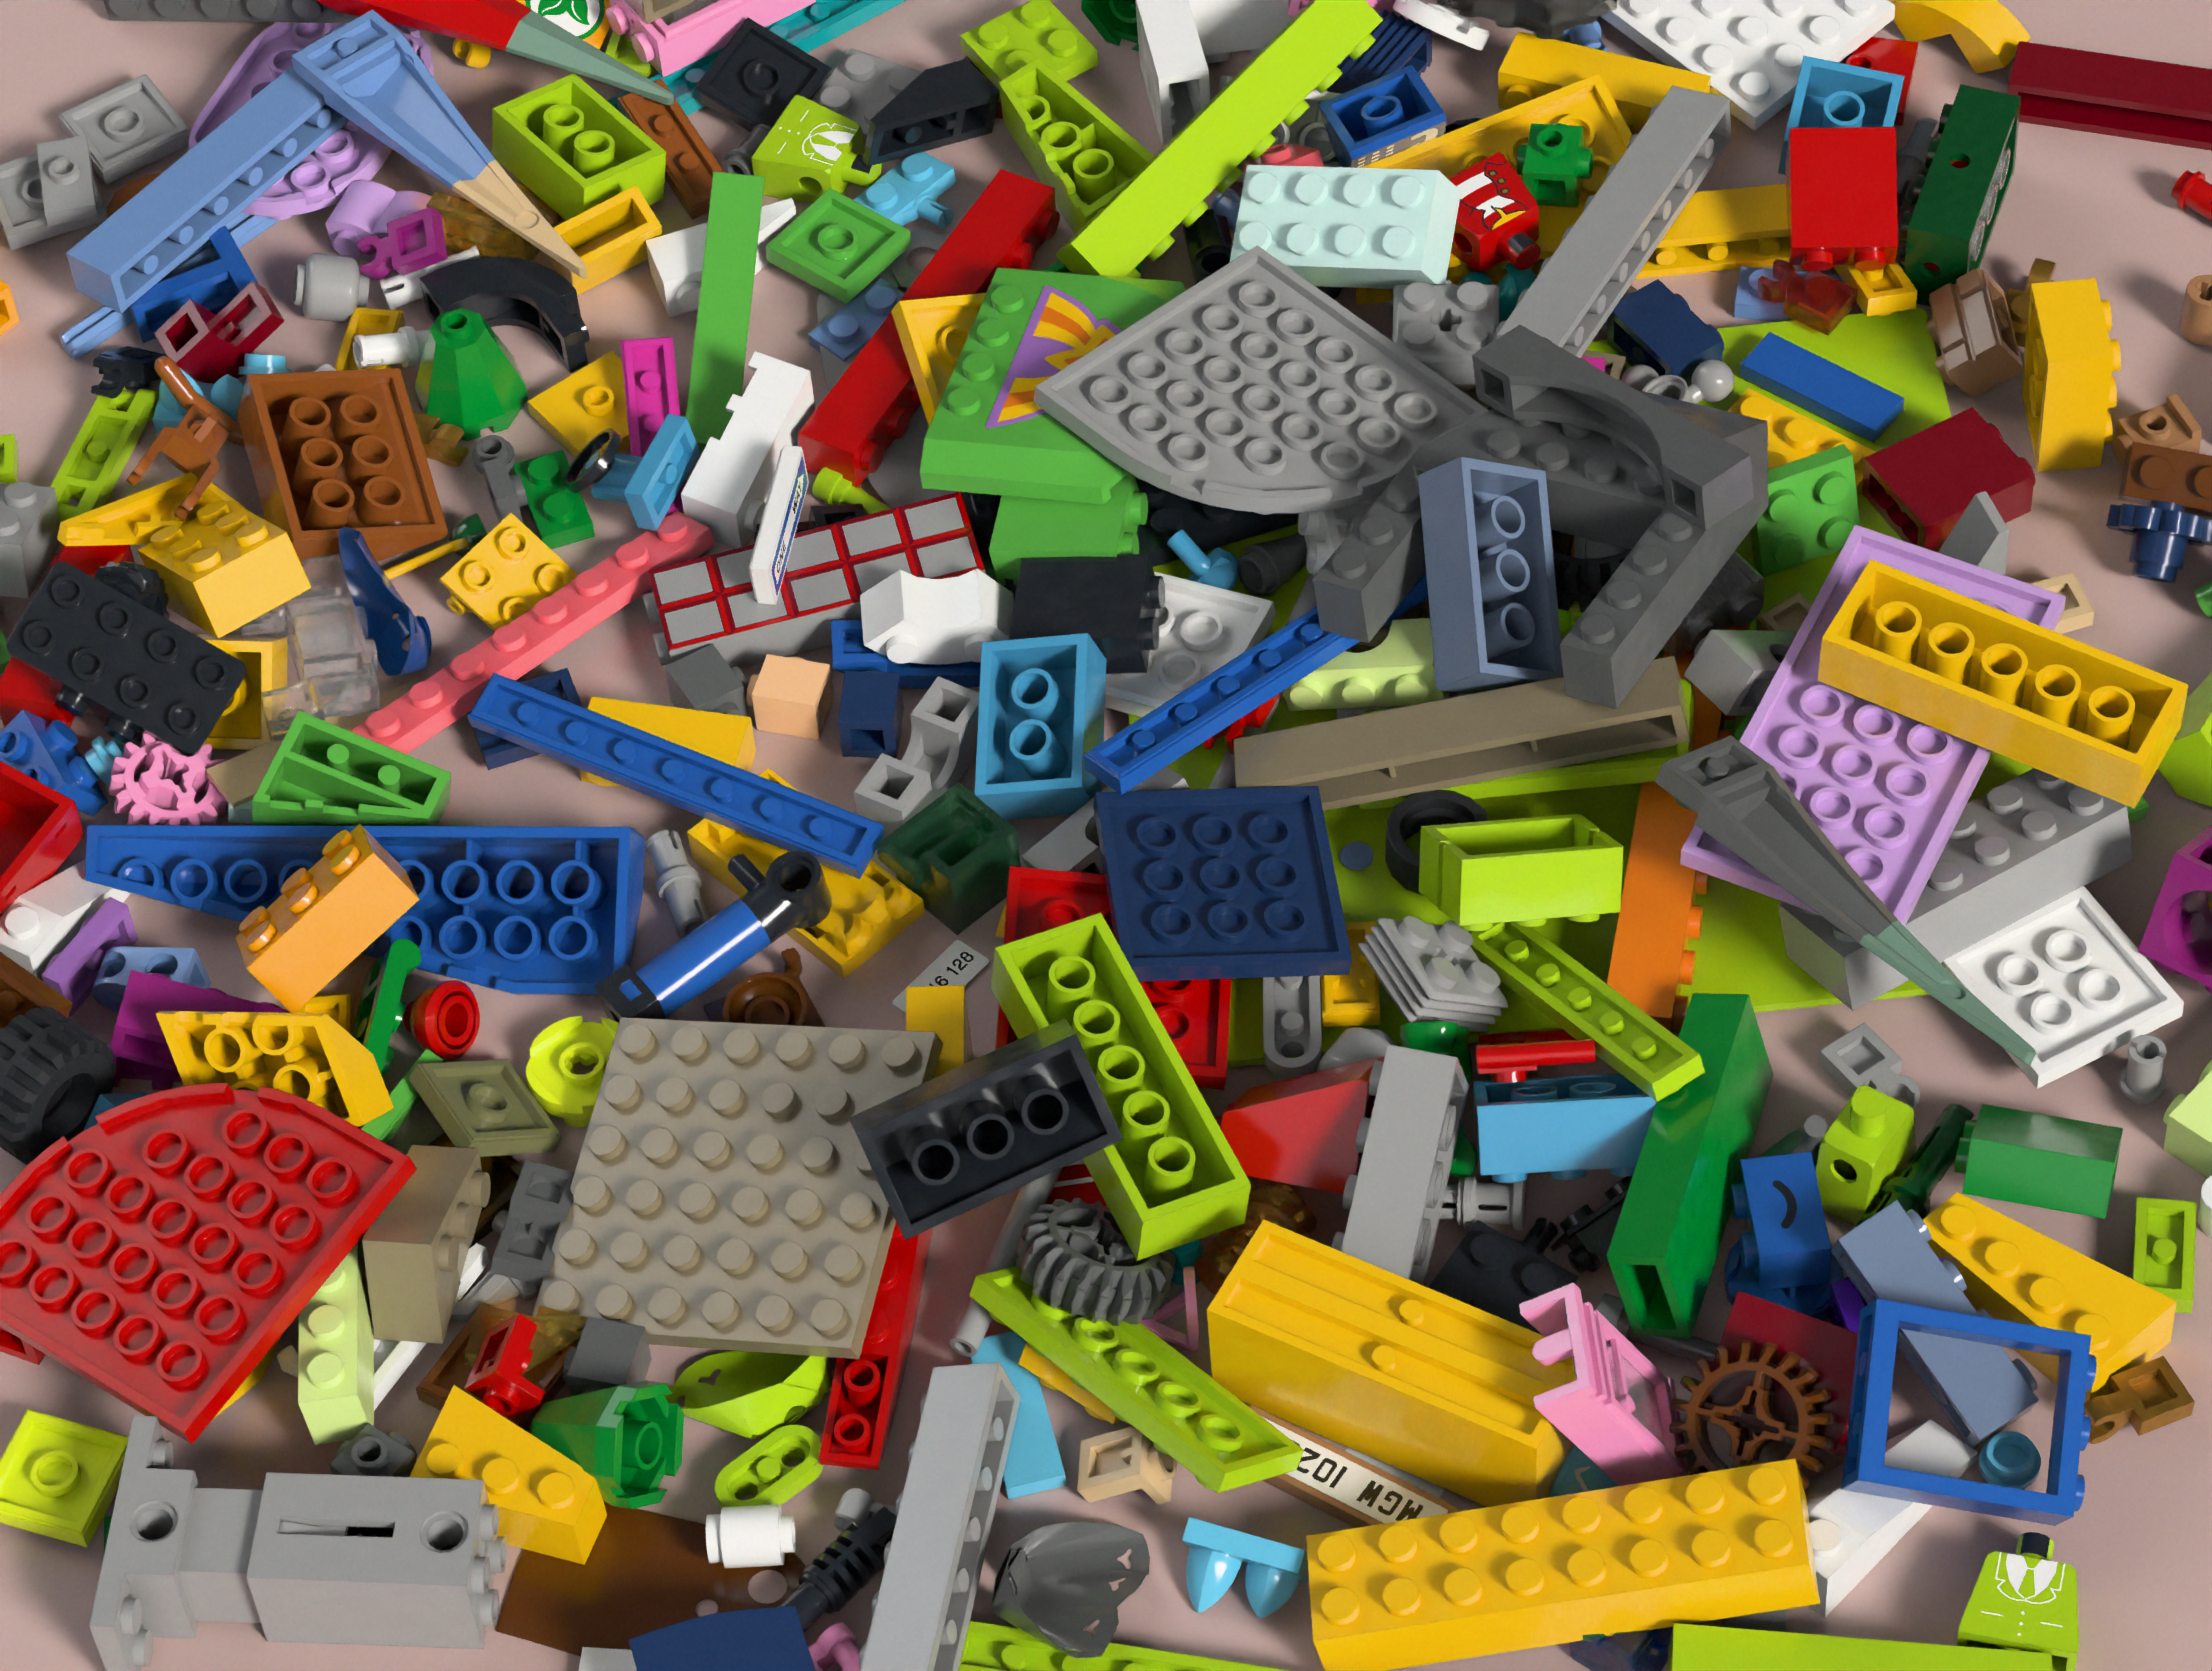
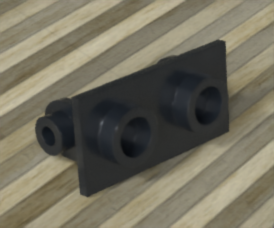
(1591, 1232)

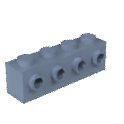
(1968, 1379)

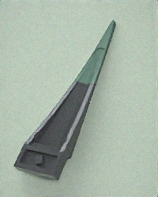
(1762, 821)

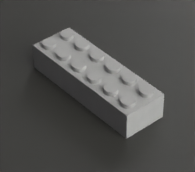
(2001, 863)

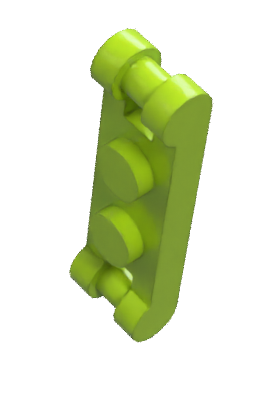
(102, 450)

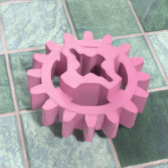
(167, 787)

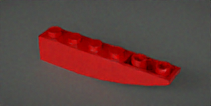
(869, 1387)

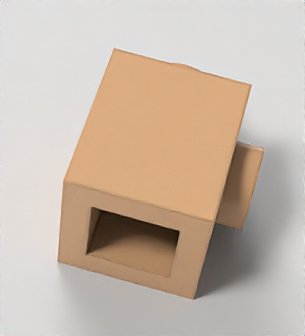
(791, 696)

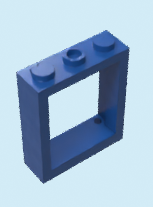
(1871, 1400)

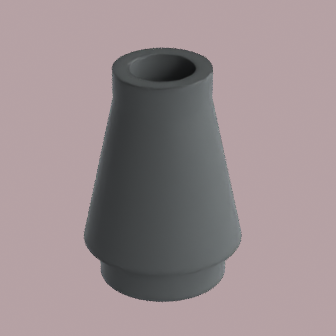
(1271, 563)

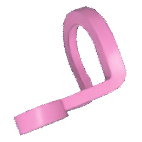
(1186, 1299)

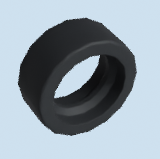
(1420, 810)

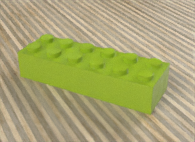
(1174, 1167)

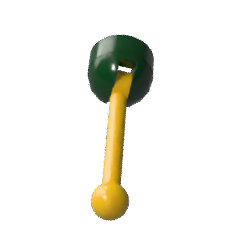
(462, 539)

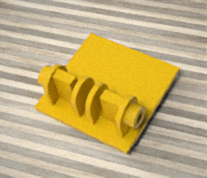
(505, 575)

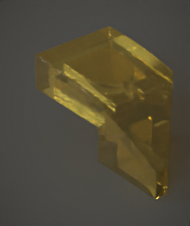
(554, 1331)

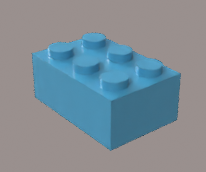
(1036, 723)
(1560, 1126)

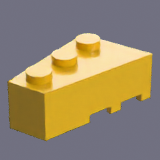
(540, 1493)

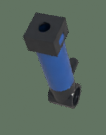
(723, 941)

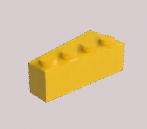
(2048, 1285)

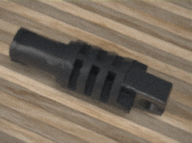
(842, 1568)

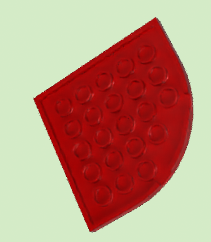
(185, 1239)

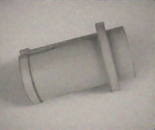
(2143, 1076)

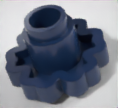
(2159, 537)

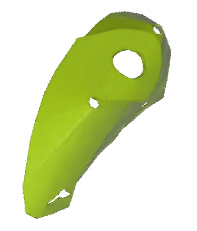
(753, 1390)

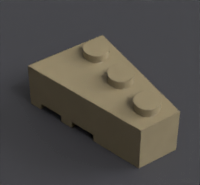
(422, 1244)

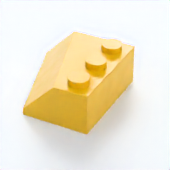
(279, 1051)

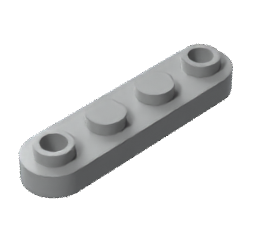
(1292, 1025)

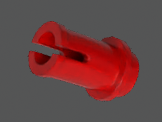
(2194, 192)

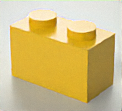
(609, 238)

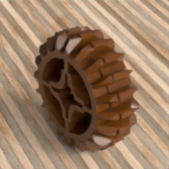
(1758, 1395)

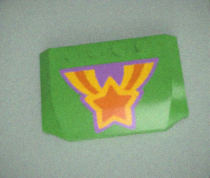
(1028, 329)

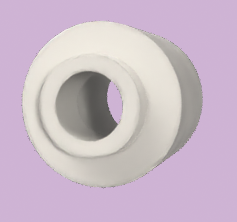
(750, 1536)

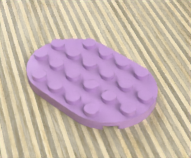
(329, 169)

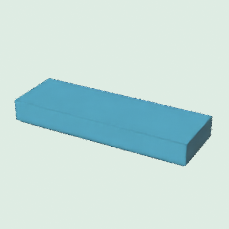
(1033, 1453)

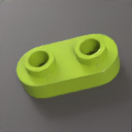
(764, 1471)

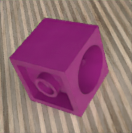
(2181, 920)

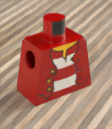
(1495, 217)

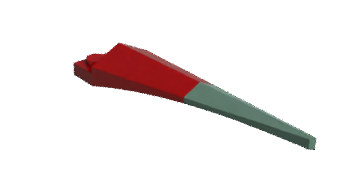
(509, 28)

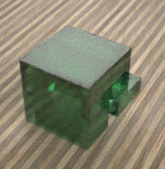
(954, 857)

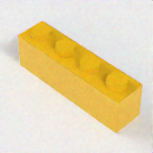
(1545, 65)

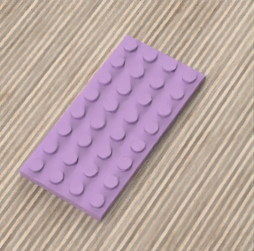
(1862, 772)

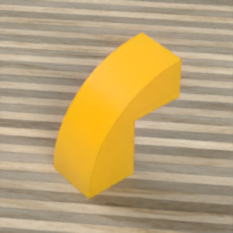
(1981, 28)

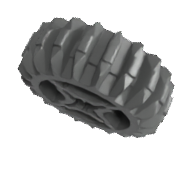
(1086, 1265)

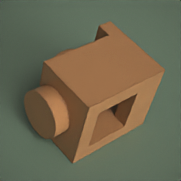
(2163, 426)

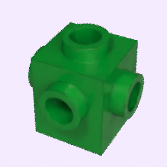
(1555, 163)

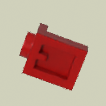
(499, 1368)

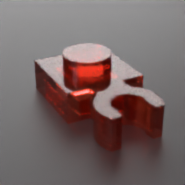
(1811, 300)

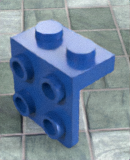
(50, 756)

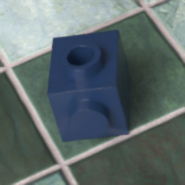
(870, 714)

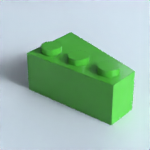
(346, 780)

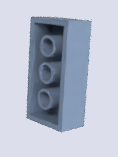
(1489, 575)

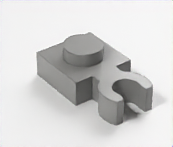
(1867, 1060)

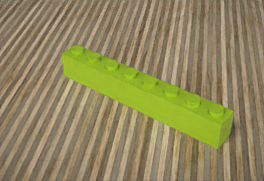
(1220, 137)

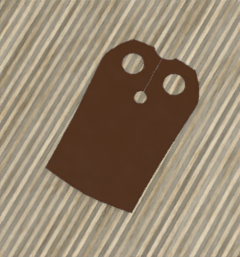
(636, 1580)

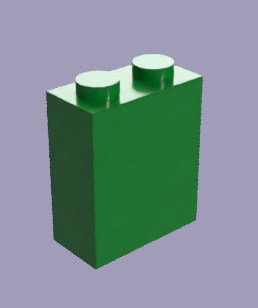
(2039, 1160)

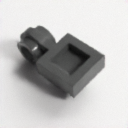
(494, 460)

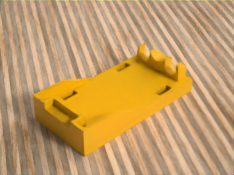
(862, 911)

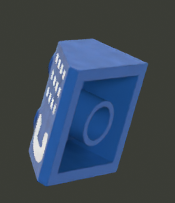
(1382, 118)

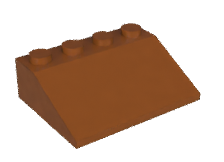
(339, 456)

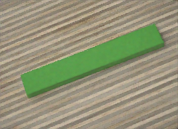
(724, 302)

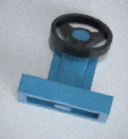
(641, 482)

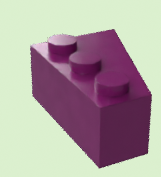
(138, 1037)

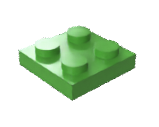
(838, 245)
(1808, 511)

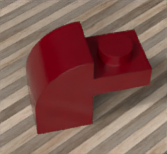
(214, 344)

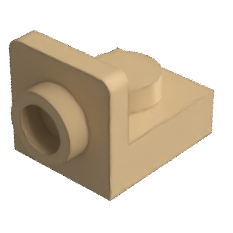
(1122, 1464)

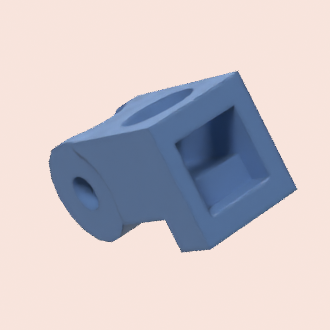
(175, 963)

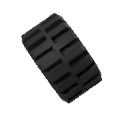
(48, 1080)

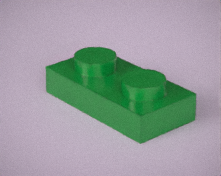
(555, 510)

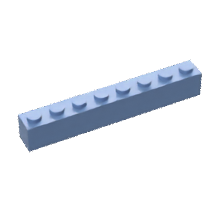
(202, 191)

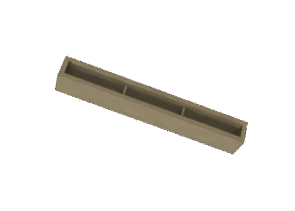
(1464, 740)

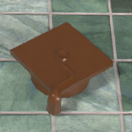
(768, 998)

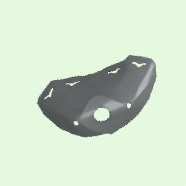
(1068, 1583)

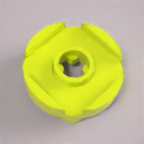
(552, 1072)

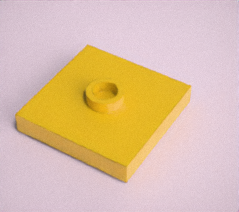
(585, 405)

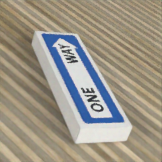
(778, 525)

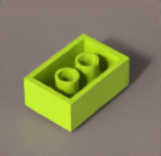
(575, 147)

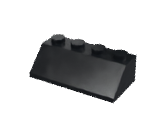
(986, 1128)

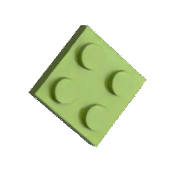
(1026, 34)

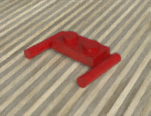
(1514, 1053)

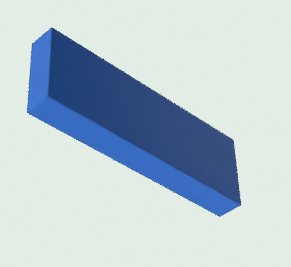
(1821, 387)

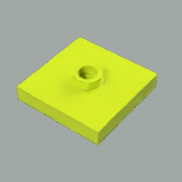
(59, 1477)

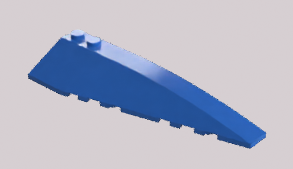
(494, 905)

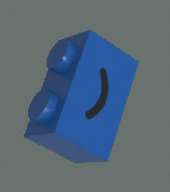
(1782, 1220)

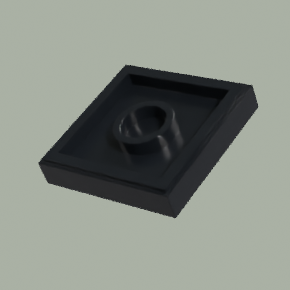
(759, 77)

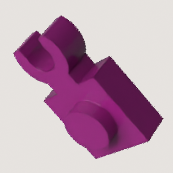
(410, 245)

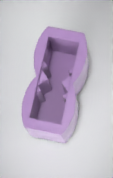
(365, 212)

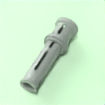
(1484, 1202)

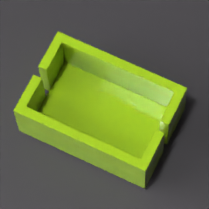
(1520, 871)

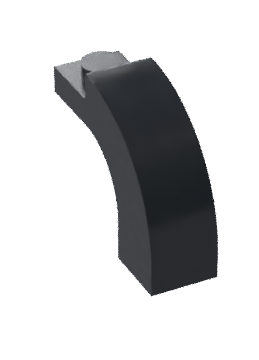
(514, 295)

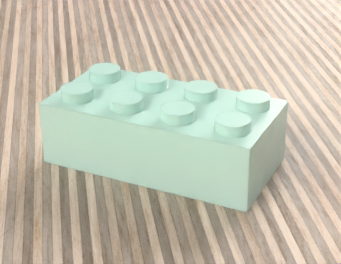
(1350, 223)

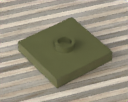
(485, 1107)

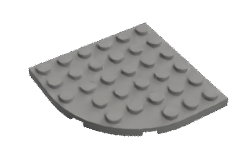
(1256, 396)

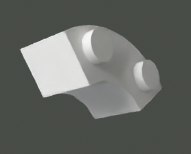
(935, 618)

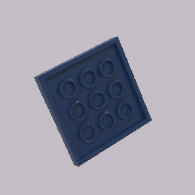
(1222, 883)

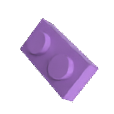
(77, 966)

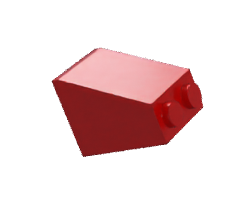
(1842, 197)
(1302, 1127)

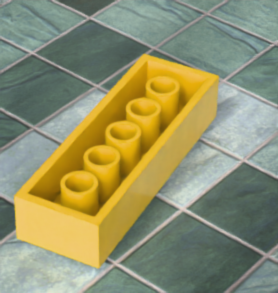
(2002, 683)

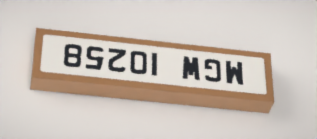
(1348, 1485)

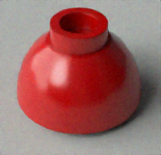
(444, 1019)

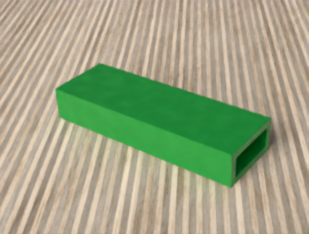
(1686, 1167)

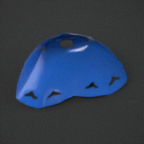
(381, 601)

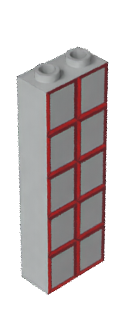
(823, 582)

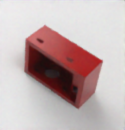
(35, 833)

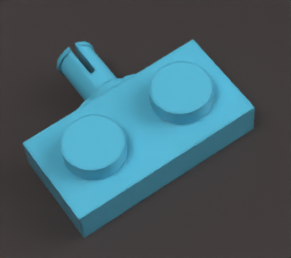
(912, 191)

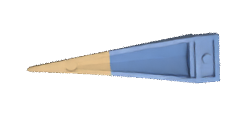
(387, 90)

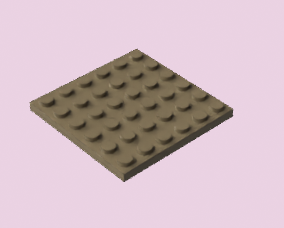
(731, 1186)

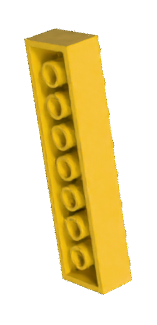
(1562, 1569)

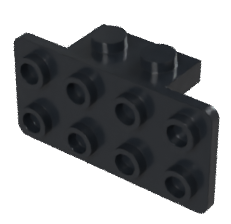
(124, 662)

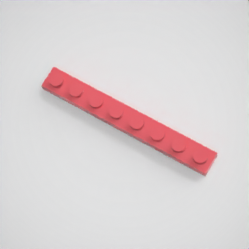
(535, 634)

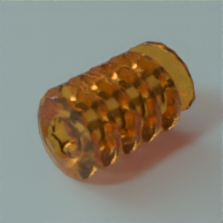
(1268, 1201)

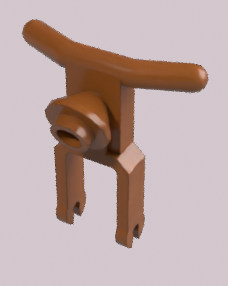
(196, 438)

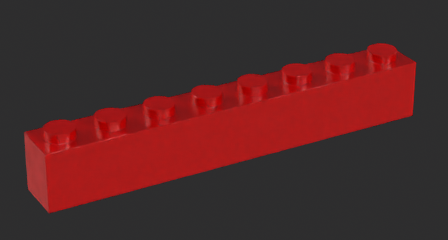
(877, 390)

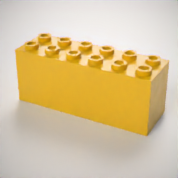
(1387, 1368)

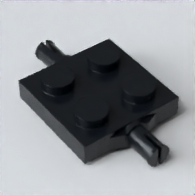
(1502, 1271)

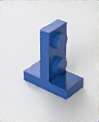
(208, 285)

